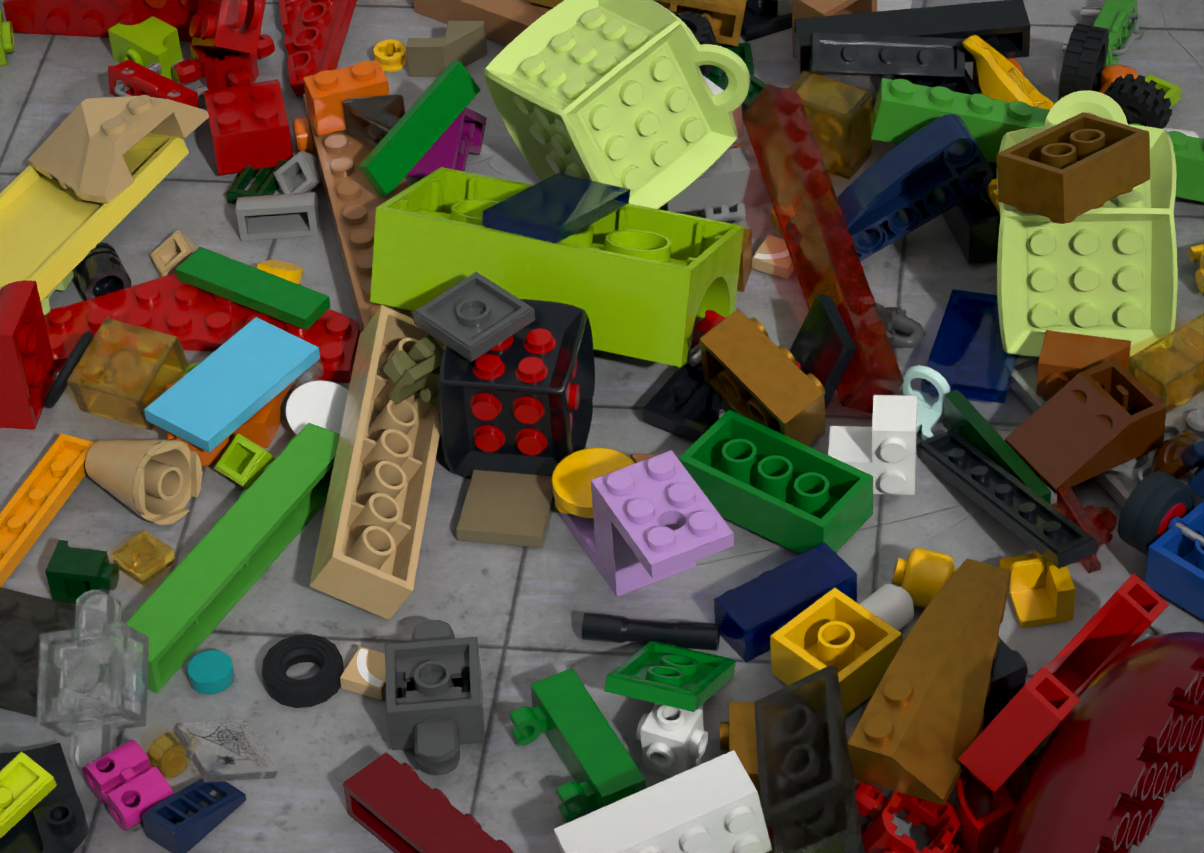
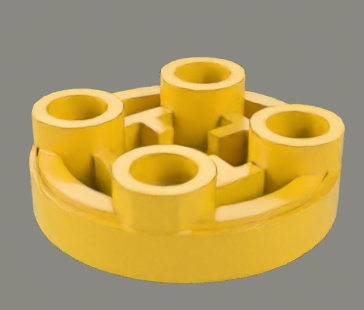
(574, 474)

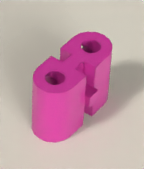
(126, 783)

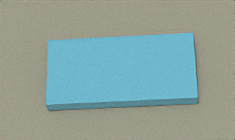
(232, 384)

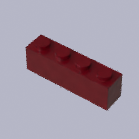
(410, 815)

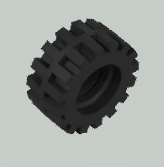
(1144, 98)

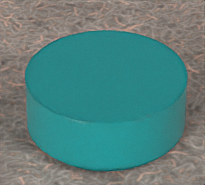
(210, 672)

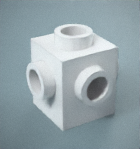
(671, 739)

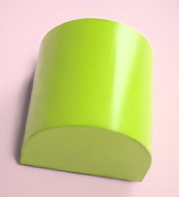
(243, 461)

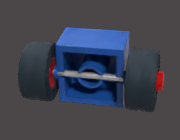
(1170, 530)

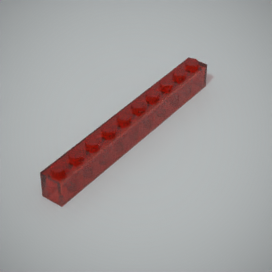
(820, 238)

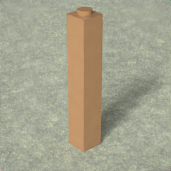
(502, 18)

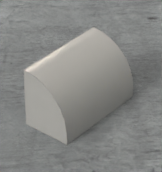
(278, 216)

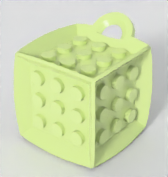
(617, 97)
(1103, 271)

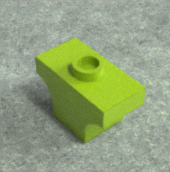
(146, 44)

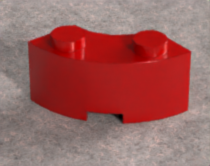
(984, 813)

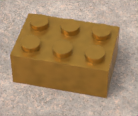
(1073, 167)
(762, 379)

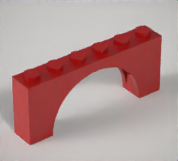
(1055, 688)

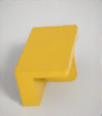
(1039, 590)

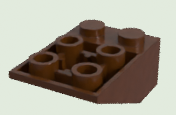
(1090, 427)

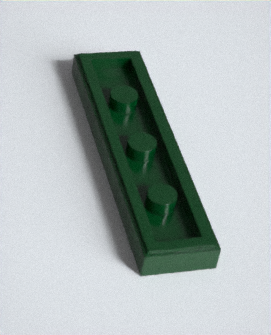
(972, 426)

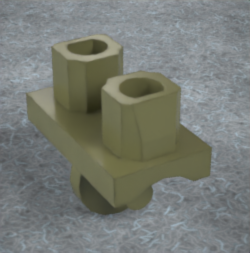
(414, 378)

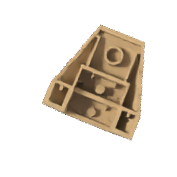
(92, 139)

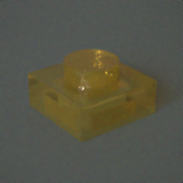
(144, 557)

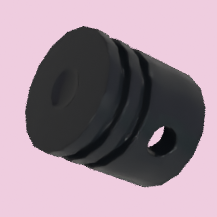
(101, 272)

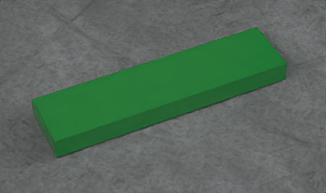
(419, 128)
(253, 288)

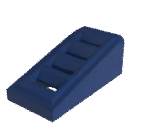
(182, 837)

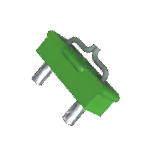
(1120, 19)

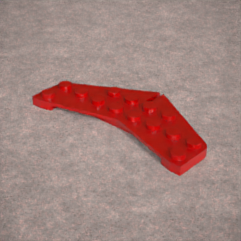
(198, 320)

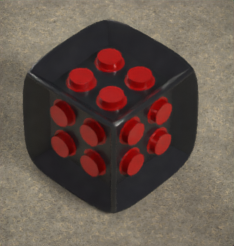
(521, 400)

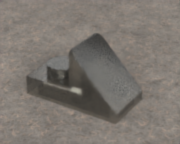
(372, 117)

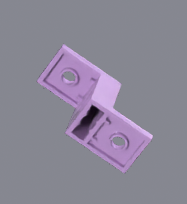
(648, 524)

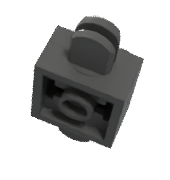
(434, 696)

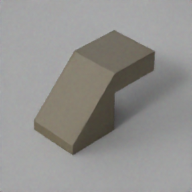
(462, 42)

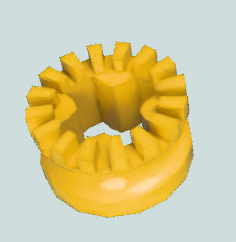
(397, 53)

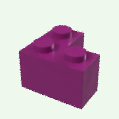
(453, 146)

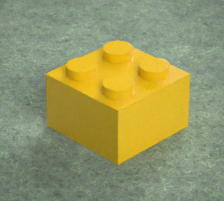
(838, 634)

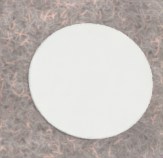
(318, 404)

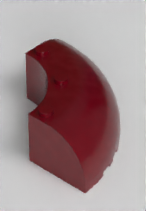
(1116, 753)

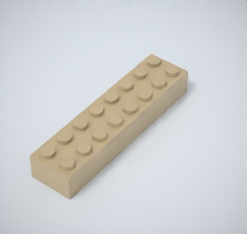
(378, 479)

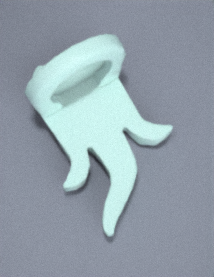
(928, 408)

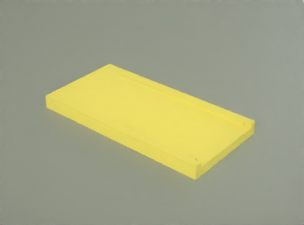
(52, 230)

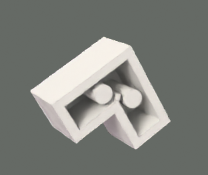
(885, 448)

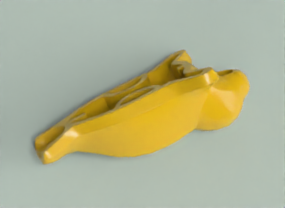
(1000, 78)

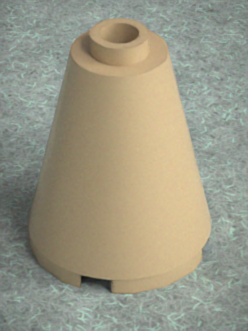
(147, 475)

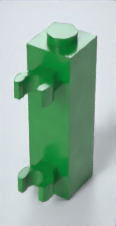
(582, 741)

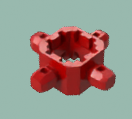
(222, 69)
(880, 834)

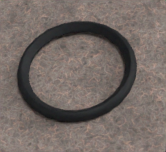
(61, 380)

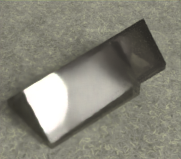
(807, 767)

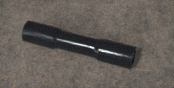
(622, 629)

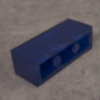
(777, 596)

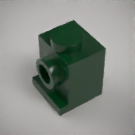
(78, 571)

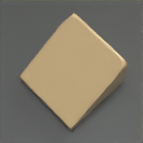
(172, 253)

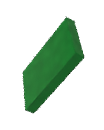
(671, 676)

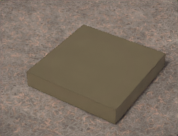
(506, 509)

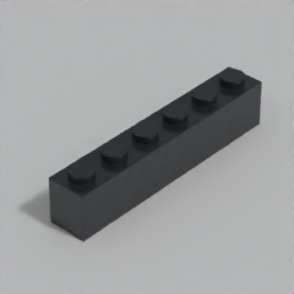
(998, 23)

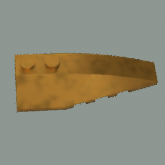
(934, 689)

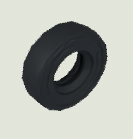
(304, 691)

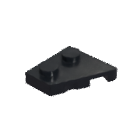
(684, 404)

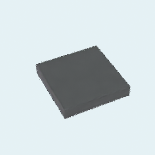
(474, 316)

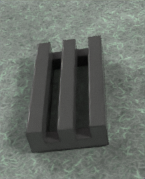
(724, 213)

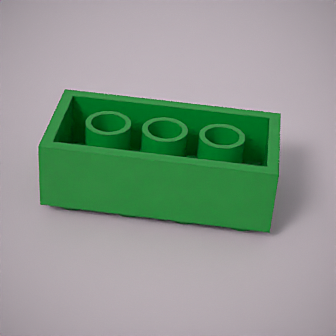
(778, 485)

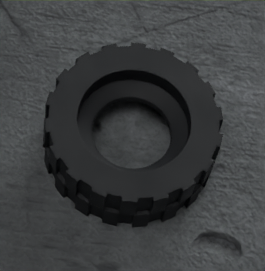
(1084, 59)

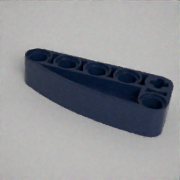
(914, 184)

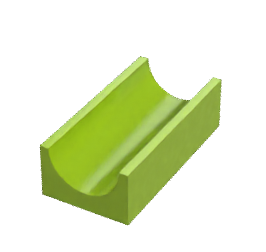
(633, 272)

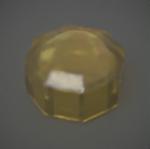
(168, 756)

